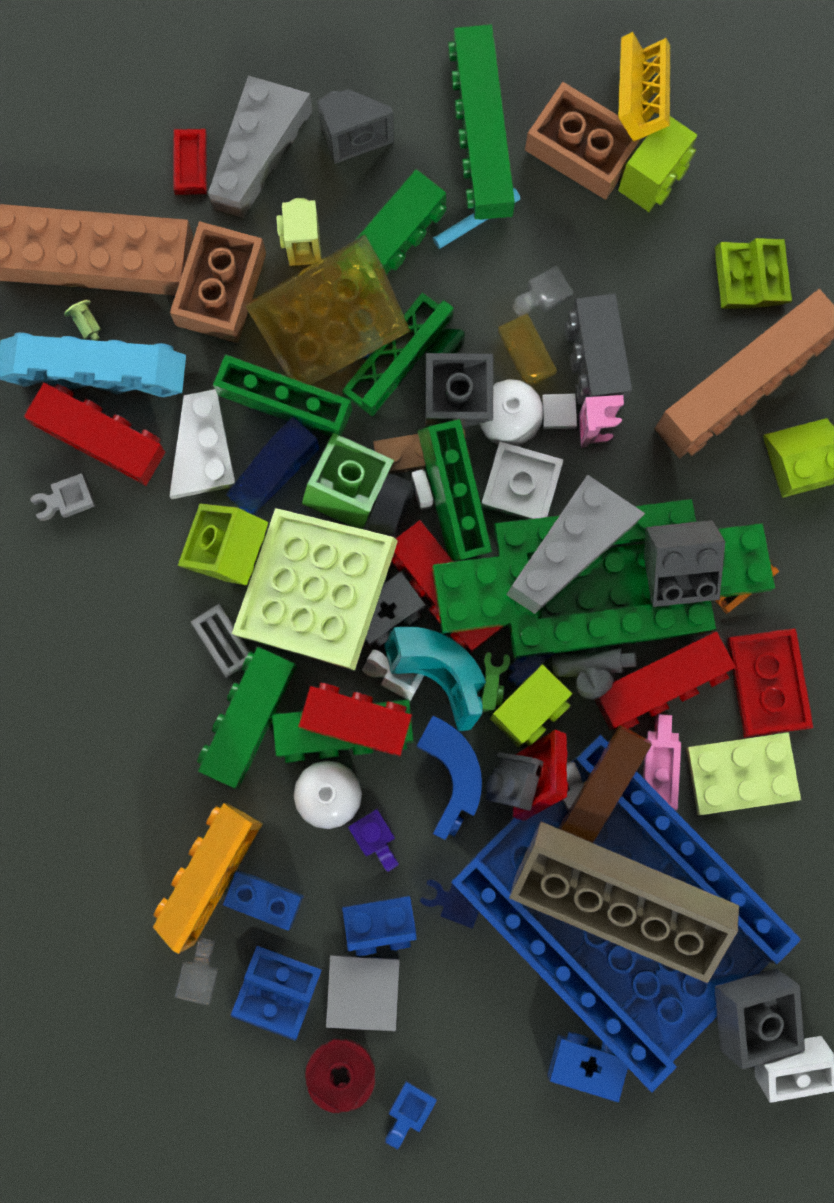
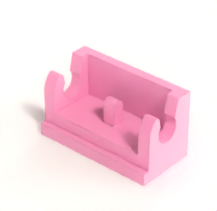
(598, 414)

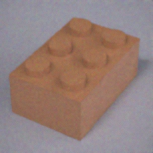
(582, 140)
(218, 282)

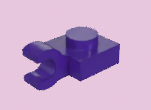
(373, 836)

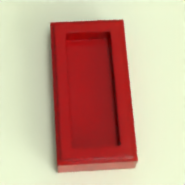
(190, 161)

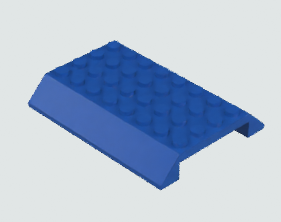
(627, 1000)

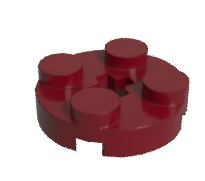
(344, 1096)

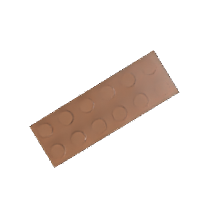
(93, 249)
(748, 376)

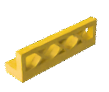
(636, 90)

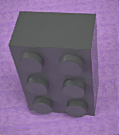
(598, 348)

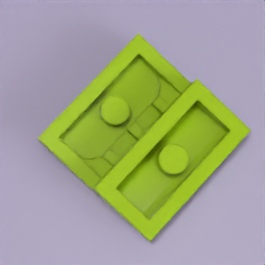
(753, 273)

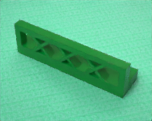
(407, 357)

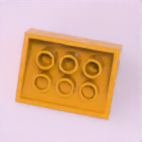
(206, 877)

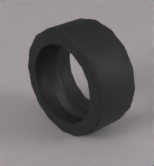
(391, 506)

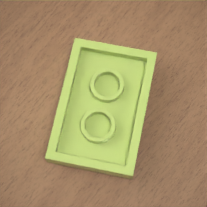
(743, 773)

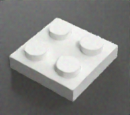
(521, 482)

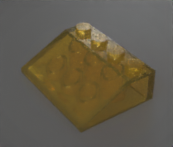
(329, 313)

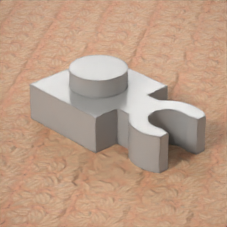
(69, 497)

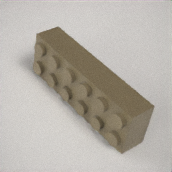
(625, 902)

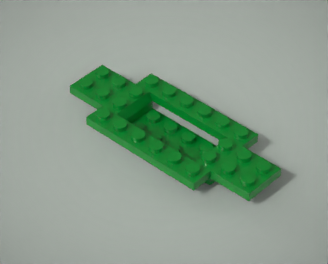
(604, 602)

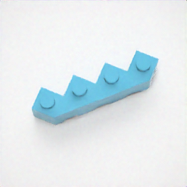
(99, 364)

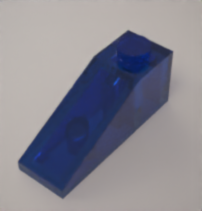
(273, 466)

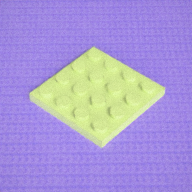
(315, 588)

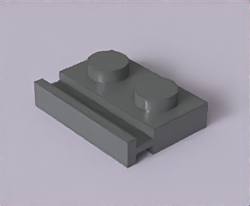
(514, 781)

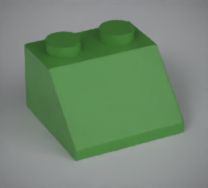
(347, 481)

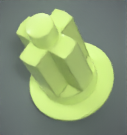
(84, 319)

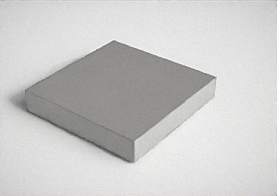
(362, 993)

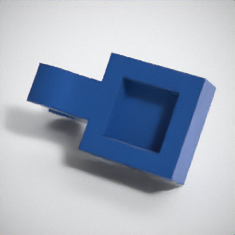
(410, 1110)

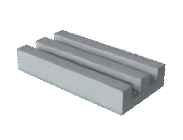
(207, 616)

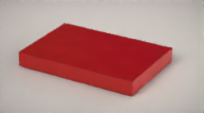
(770, 683)

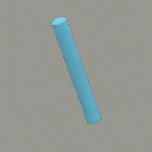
(462, 227)

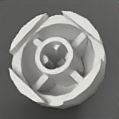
(515, 413)
(327, 794)

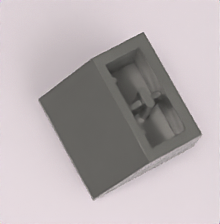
(684, 562)

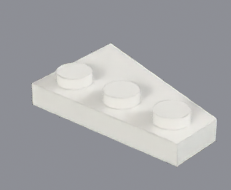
(202, 448)

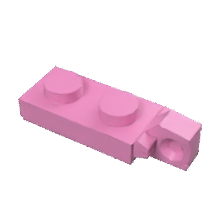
(663, 760)

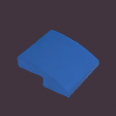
(276, 993)

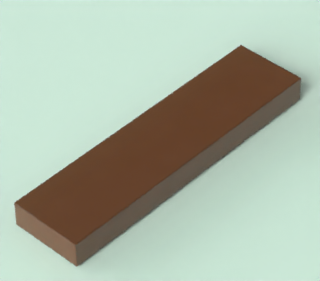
(606, 784)

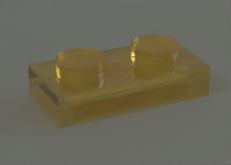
(527, 350)

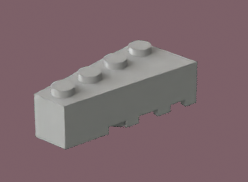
(257, 138)
(578, 537)

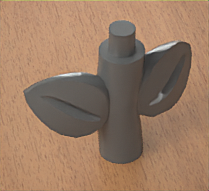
(592, 668)

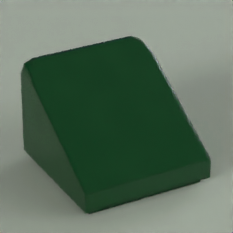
(448, 342)

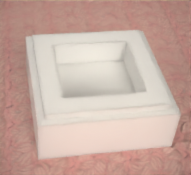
(559, 411)
(422, 490)

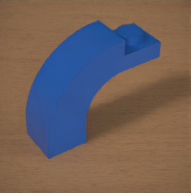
(462, 764)

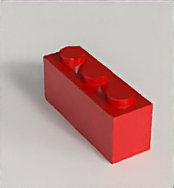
(355, 719)

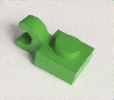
(491, 692)

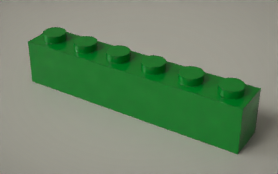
(483, 122)

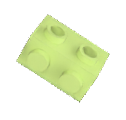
(300, 231)

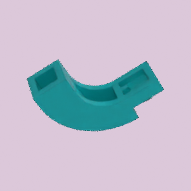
(444, 661)

